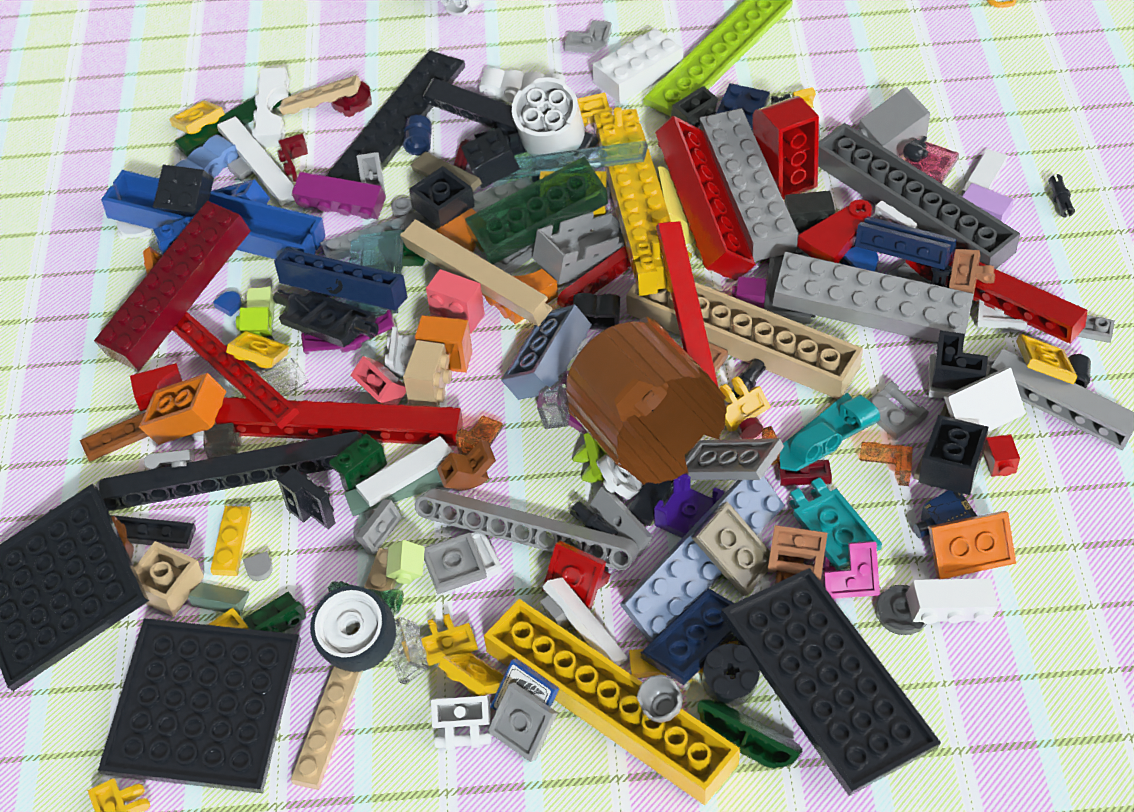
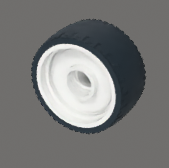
(339, 615)

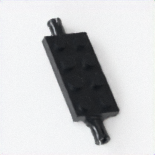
(325, 317)

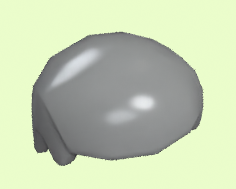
(660, 698)

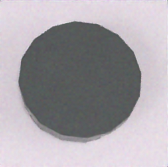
(894, 611)

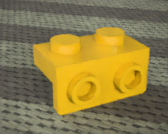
(593, 105)

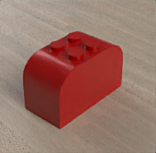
(789, 143)

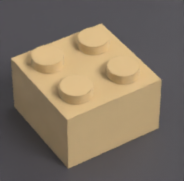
(427, 374)
(167, 577)

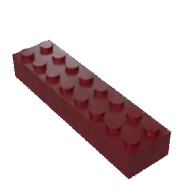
(172, 286)

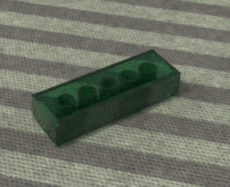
(551, 200)

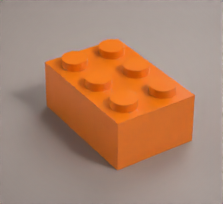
(183, 409)

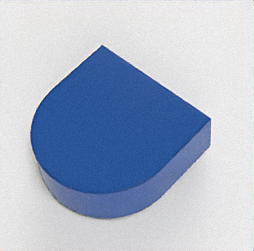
(228, 303)

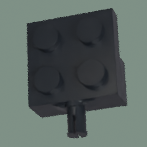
(305, 498)

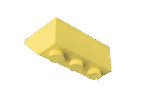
(673, 203)

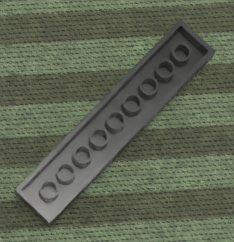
(933, 206)

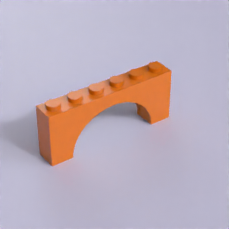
(540, 280)

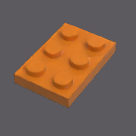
(972, 545)

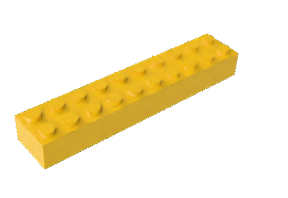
(607, 700)

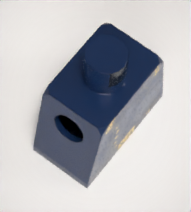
(943, 509)

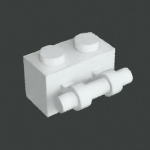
(461, 712)

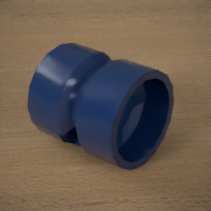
(417, 135)

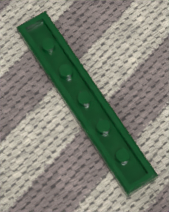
(243, 112)

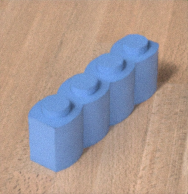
(212, 156)

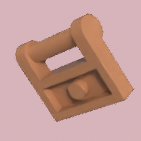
(799, 544)

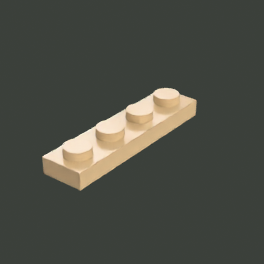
(321, 94)

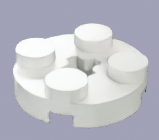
(618, 479)

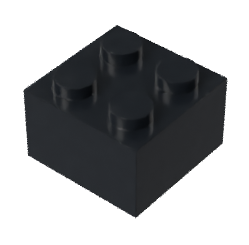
(490, 157)
(182, 190)
(441, 197)

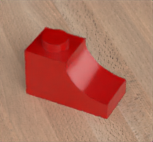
(147, 382)

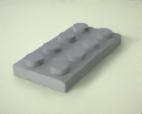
(732, 459)

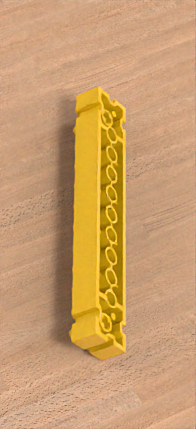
(636, 200)

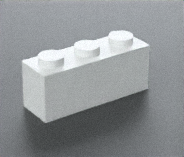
(952, 600)

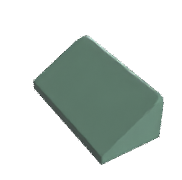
(218, 598)

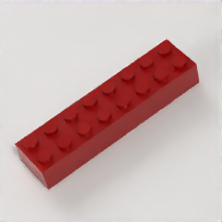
(704, 199)

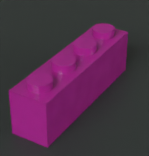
(338, 195)

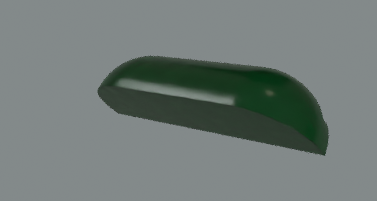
(751, 736)

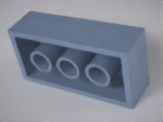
(546, 352)

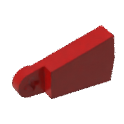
(835, 234)

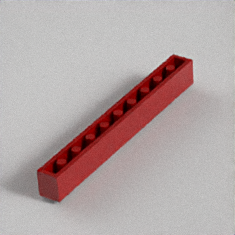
(323, 419)

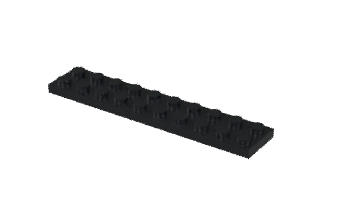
(386, 129)

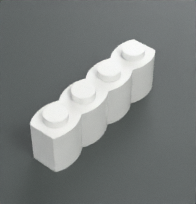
(505, 84)

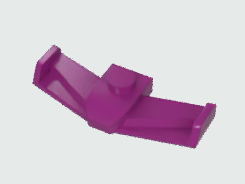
(312, 343)

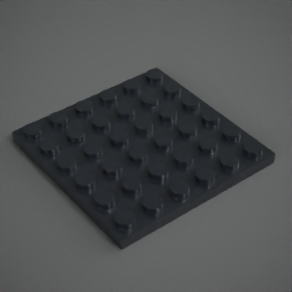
(62, 586)
(201, 705)

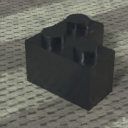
(952, 366)

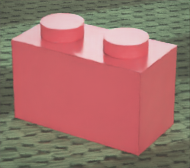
(379, 381)

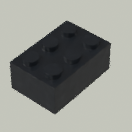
(953, 455)

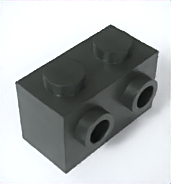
(695, 105)
(809, 208)

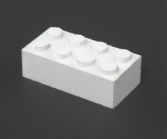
(637, 65)

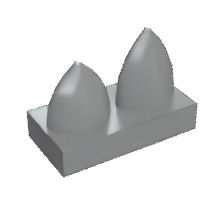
(378, 526)

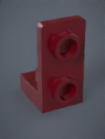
(289, 149)

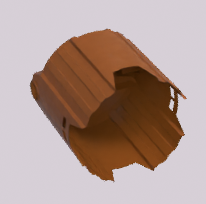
(627, 376)

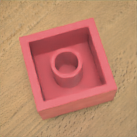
(455, 298)

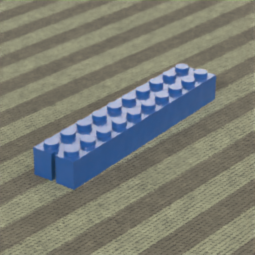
(270, 226)

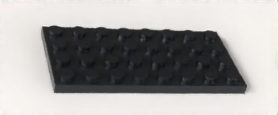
(830, 681)

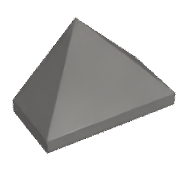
(371, 169)

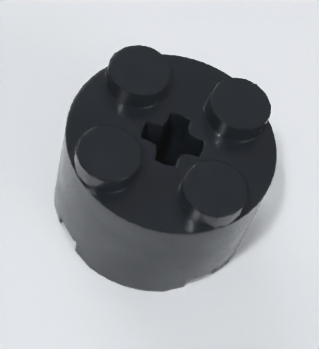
(723, 688)

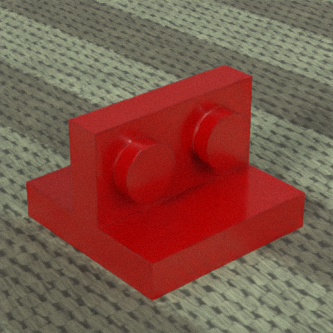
(579, 569)

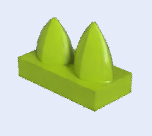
(590, 452)

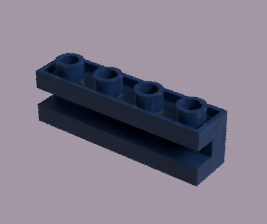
(905, 242)

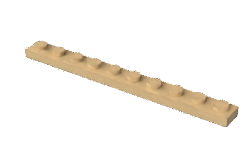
(335, 702)

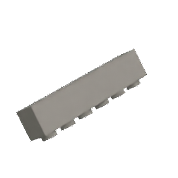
(1069, 402)

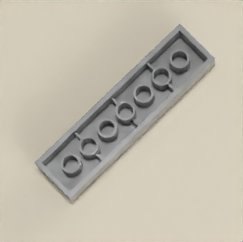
(750, 185)
(870, 298)

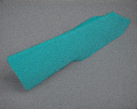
(827, 431)

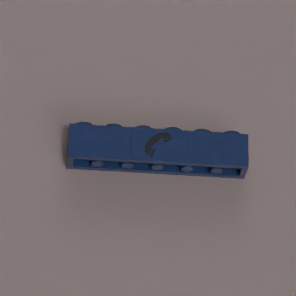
(341, 279)

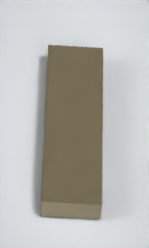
(428, 164)

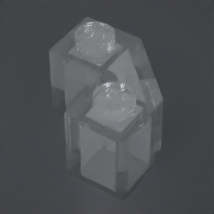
(552, 404)

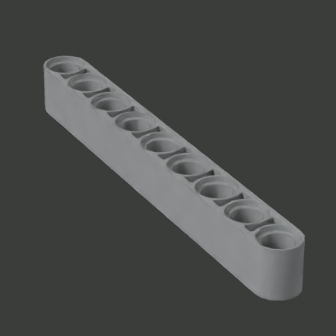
(514, 531)

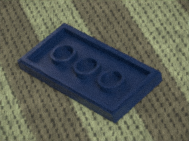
(690, 638)

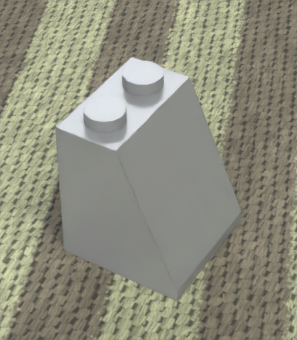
(896, 121)

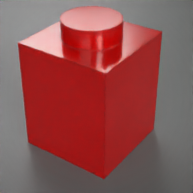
(1001, 455)

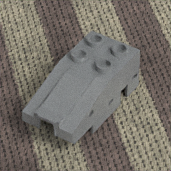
(577, 251)

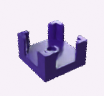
(684, 507)

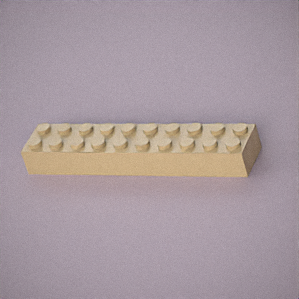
(755, 333)

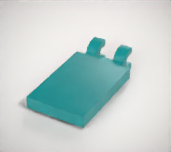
(834, 516)

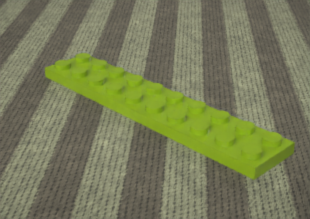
(717, 52)

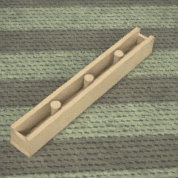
(462, 262)

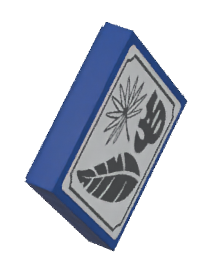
(528, 680)

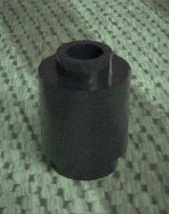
(1082, 368)

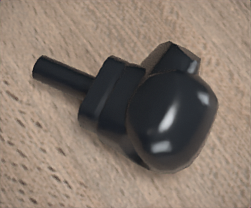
(916, 150)

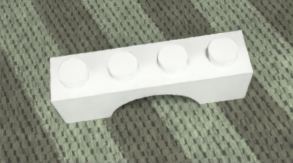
(272, 88)

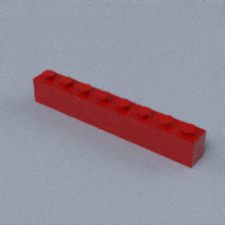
(1025, 303)

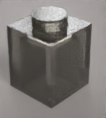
(221, 440)

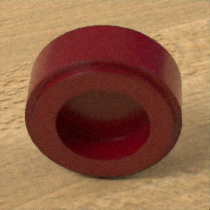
(750, 428)

